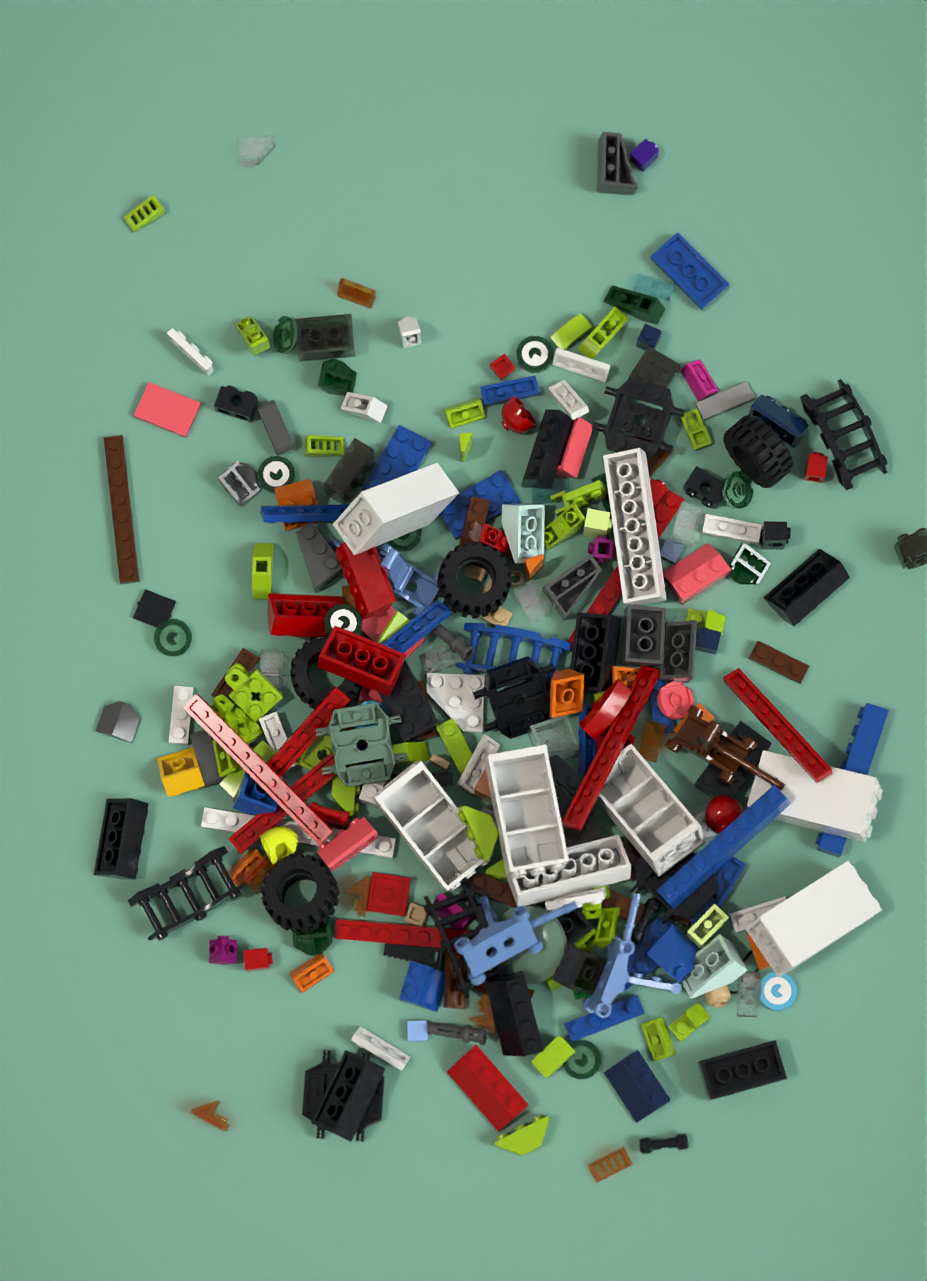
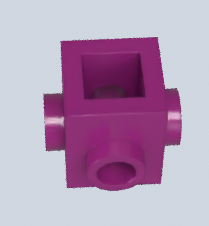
(607, 546)
(222, 951)

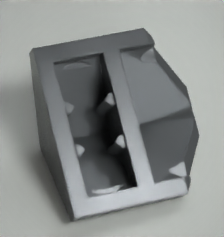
(239, 482)
(119, 721)

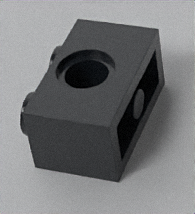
(243, 411)
(702, 478)
(774, 535)

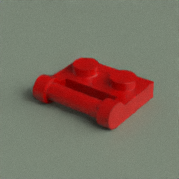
(332, 817)

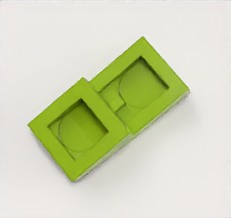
(571, 331)
(695, 429)

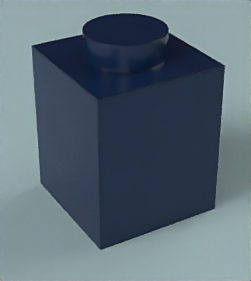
(649, 336)
(707, 640)

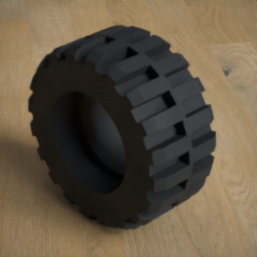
(758, 451)
(477, 556)
(300, 677)
(283, 877)

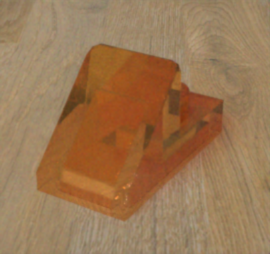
(360, 890)
(484, 1020)
(206, 1113)

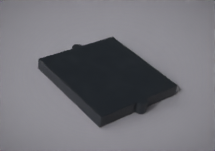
(154, 608)

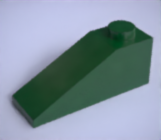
(636, 304)

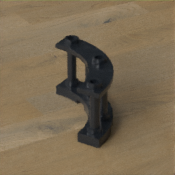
(830, 437)
(181, 880)
(473, 910)

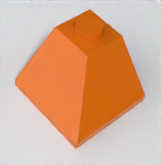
(566, 693)

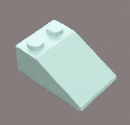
(524, 529)
(714, 967)

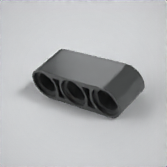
(275, 427)
(206, 757)

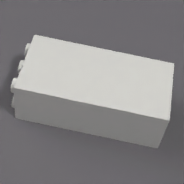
(395, 508)
(836, 805)
(526, 811)
(649, 812)
(429, 825)
(813, 919)

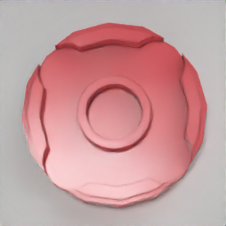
(675, 700)

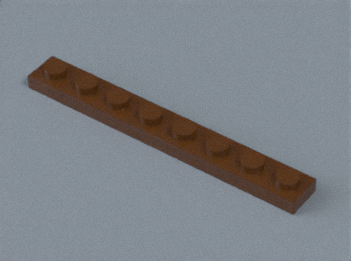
(121, 509)

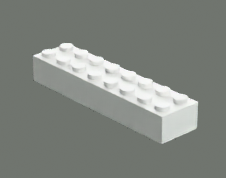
(634, 527)

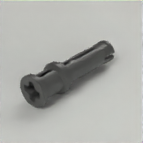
(455, 643)
(466, 1036)

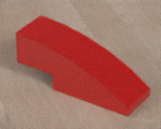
(606, 709)

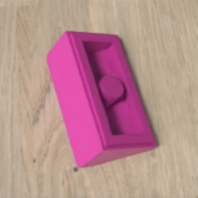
(699, 380)
(450, 910)

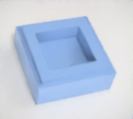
(417, 1030)

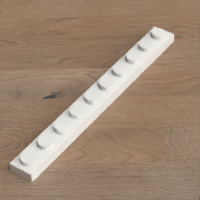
(233, 821)

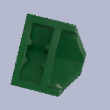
(337, 377)
(748, 566)
(314, 941)

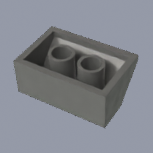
(643, 636)
(679, 651)

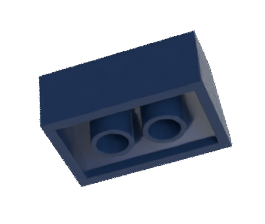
(780, 419)
(637, 1086)

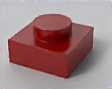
(502, 367)

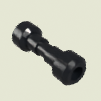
(652, 907)
(679, 1142)

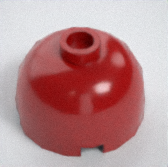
(516, 417)
(722, 812)

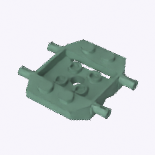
(345, 748)

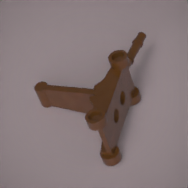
(716, 739)

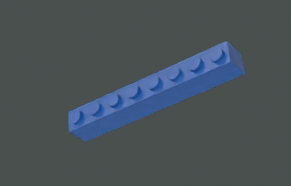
(859, 760)
(724, 846)

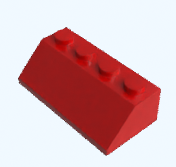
(366, 581)
(299, 614)
(361, 660)
(487, 1088)

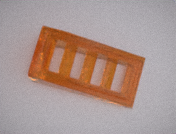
(622, 1151)

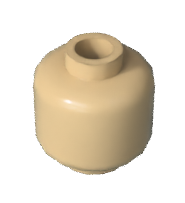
(718, 997)

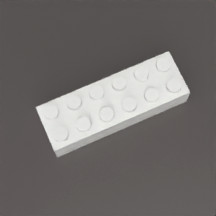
(588, 867)

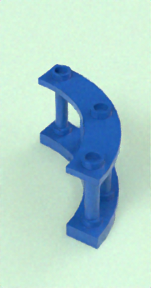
(516, 636)

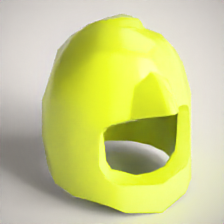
(279, 842)

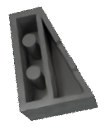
(613, 166)
(318, 556)
(571, 585)

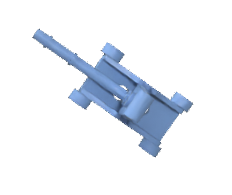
(401, 573)
(497, 932)
(616, 974)

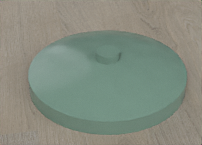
(543, 964)

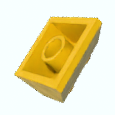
(180, 772)

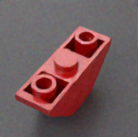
(495, 538)

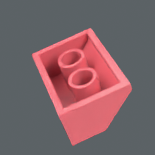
(574, 449)
(696, 573)
(347, 843)

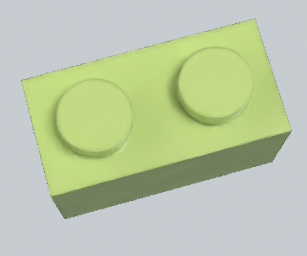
(597, 523)
(707, 926)

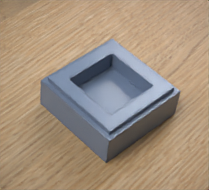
(671, 551)

